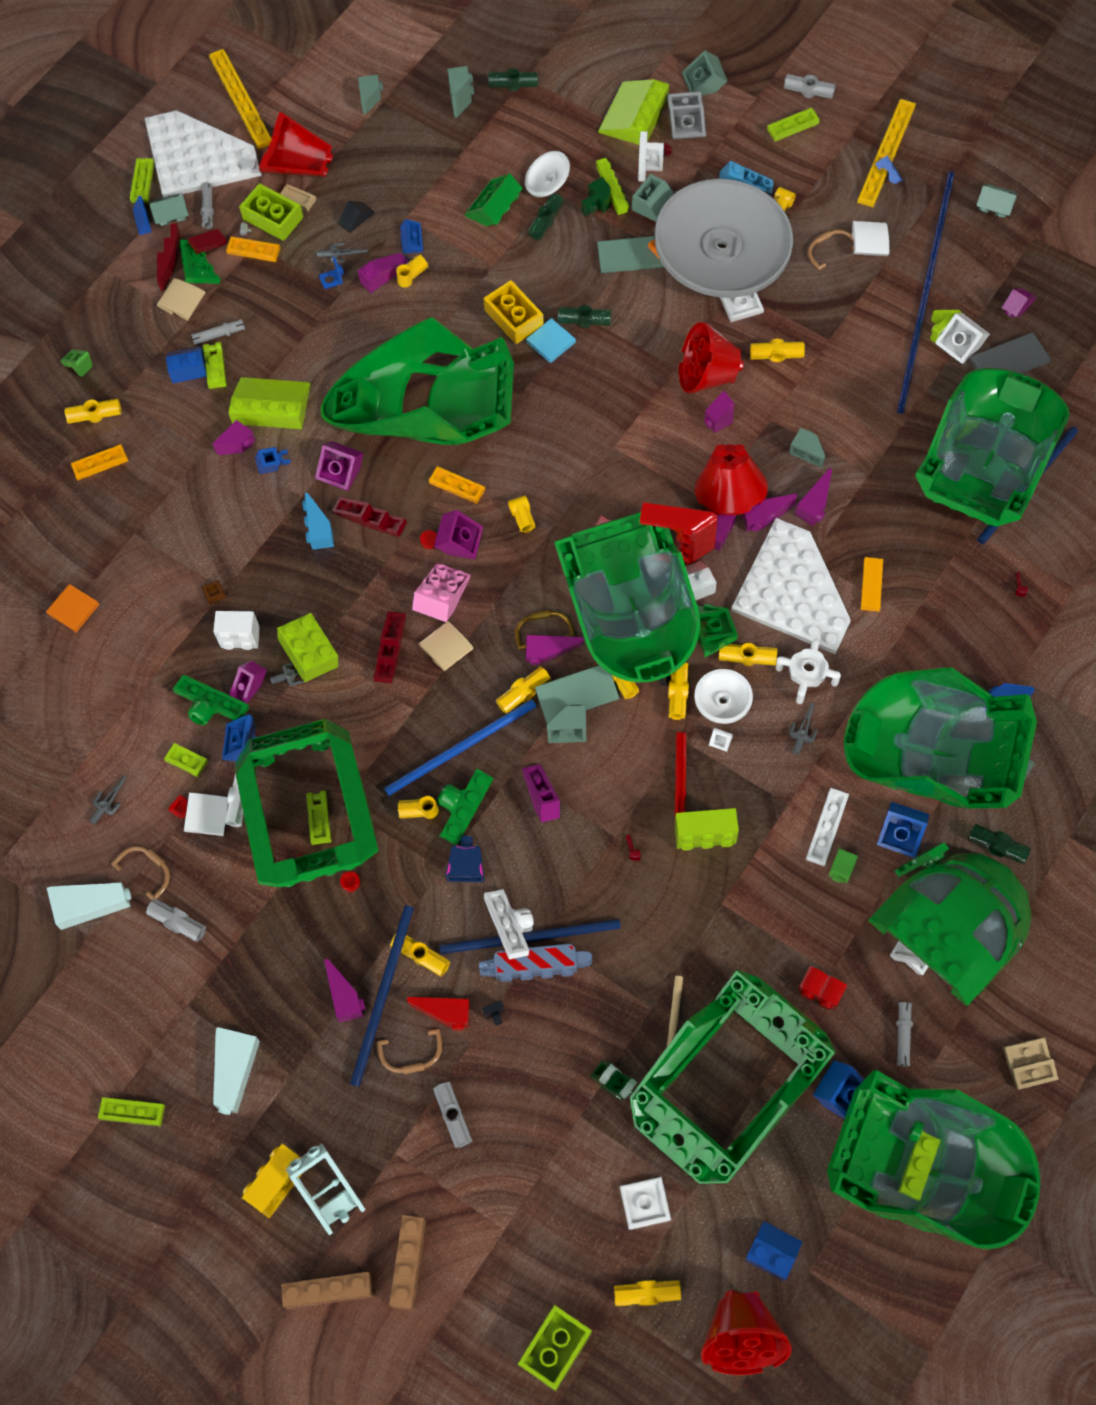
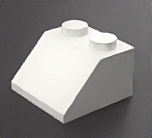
(962, 337)
(701, 580)

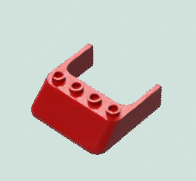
(693, 527)

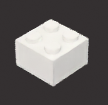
(236, 629)

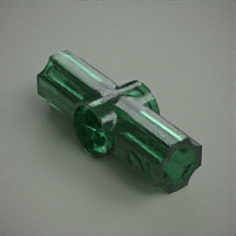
(513, 79)
(546, 216)
(593, 316)
(999, 844)

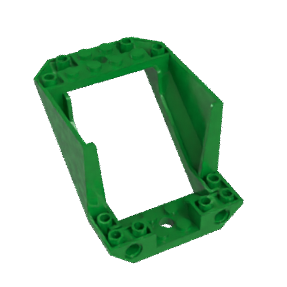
(325, 862)
(759, 1006)

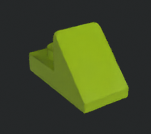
(941, 319)

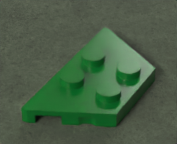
(715, 628)

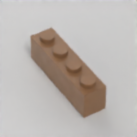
(407, 1262)
(327, 1290)

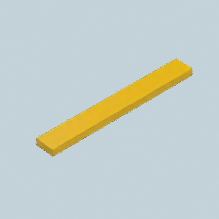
(240, 98)
(888, 148)

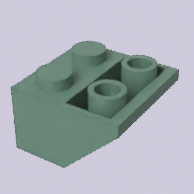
(651, 197)

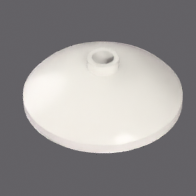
(547, 174)
(726, 686)

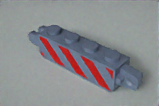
(540, 962)

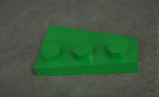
(196, 266)
(924, 859)

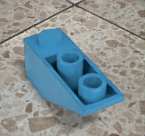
(736, 172)
(319, 527)

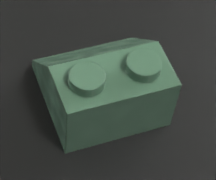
(705, 74)
(460, 88)
(997, 200)
(169, 209)
(568, 725)

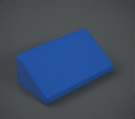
(141, 216)
(411, 237)

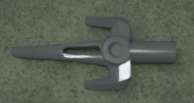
(335, 252)
(289, 675)
(802, 735)
(104, 805)

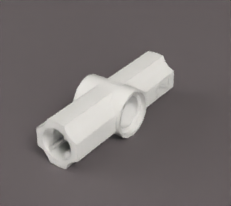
(235, 811)

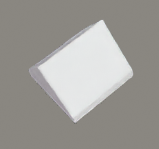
(720, 739)

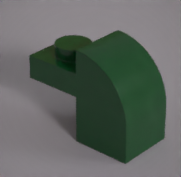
(599, 197)
(612, 1080)

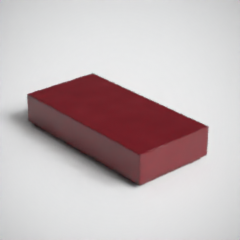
(207, 241)

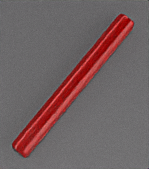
(680, 773)

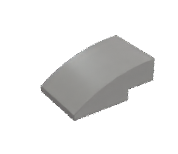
(686, 115)

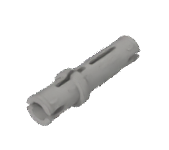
(207, 210)
(225, 329)
(904, 1034)

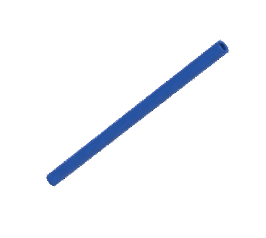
(459, 747)

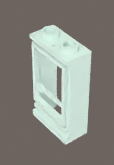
(337, 1206)

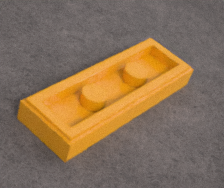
(253, 249)
(99, 462)
(457, 485)
(871, 584)

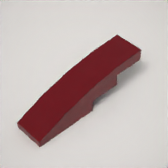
(167, 260)
(369, 517)
(390, 647)

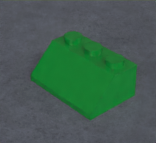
(494, 200)

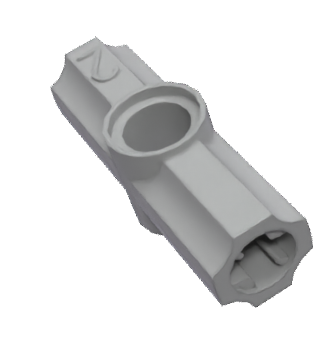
(809, 86)
(176, 920)
(457, 1126)

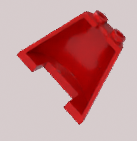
(295, 150)

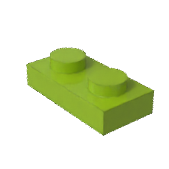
(186, 760)

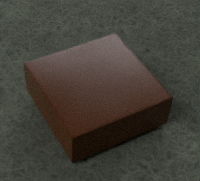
(213, 592)

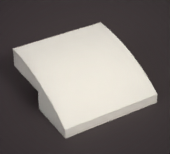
(870, 238)

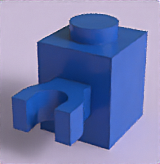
(269, 461)

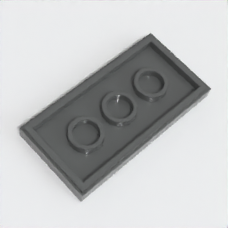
(1016, 355)

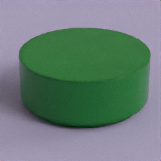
(915, 1131)

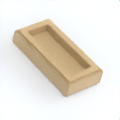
(299, 196)

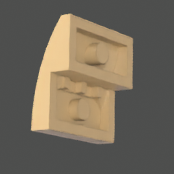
(181, 299)
(446, 646)
(1030, 1063)

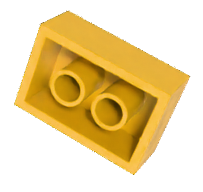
(513, 312)
(271, 1182)

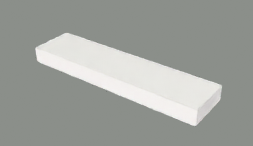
(827, 827)

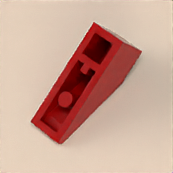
(447, 1011)

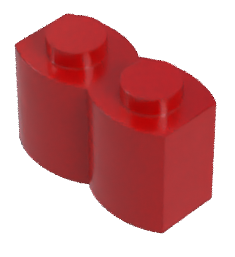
(822, 988)

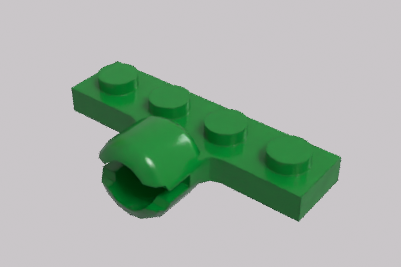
(208, 701)
(462, 805)

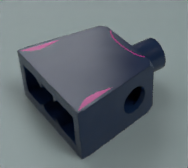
(465, 863)

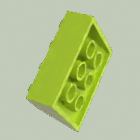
(635, 110)
(269, 403)

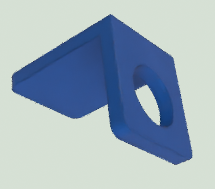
(334, 273)

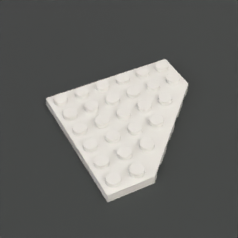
(197, 153)
(793, 589)

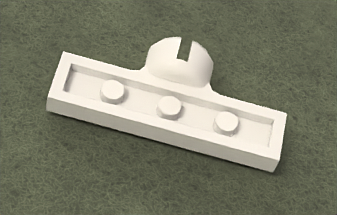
(509, 923)

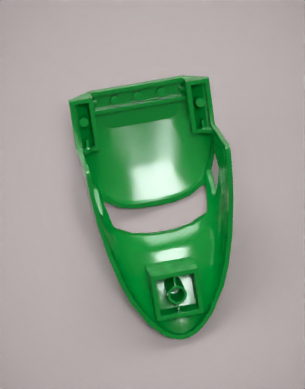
(464, 402)

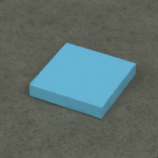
(550, 340)

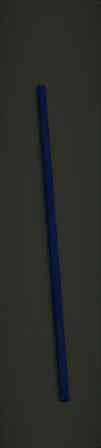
(925, 293)

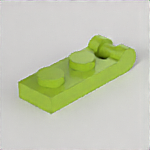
(215, 365)
(318, 818)

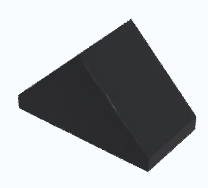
(354, 215)

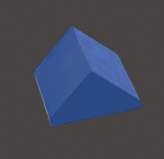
(236, 737)

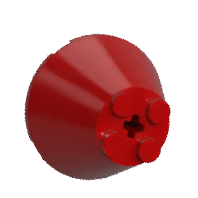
(708, 359)
(730, 482)
(744, 1336)

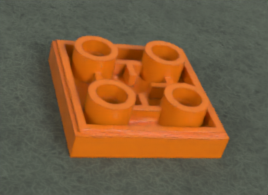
(72, 608)

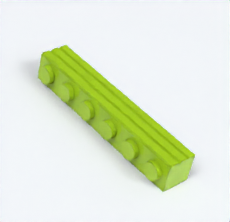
(617, 197)

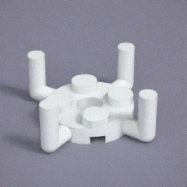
(808, 678)

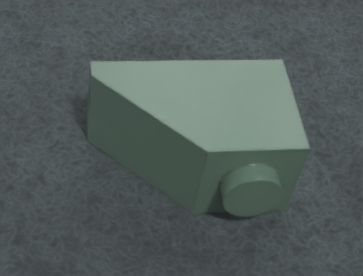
(369, 91)
(808, 448)

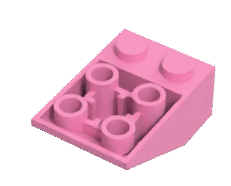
(440, 592)

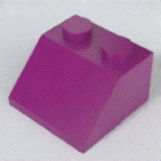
(338, 465)
(458, 535)

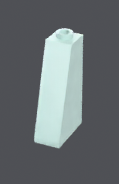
(86, 902)
(233, 1065)

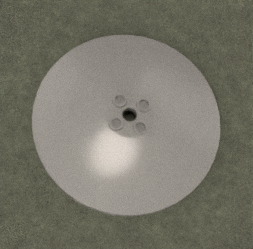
(729, 214)

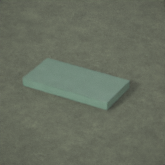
(627, 255)
(587, 688)

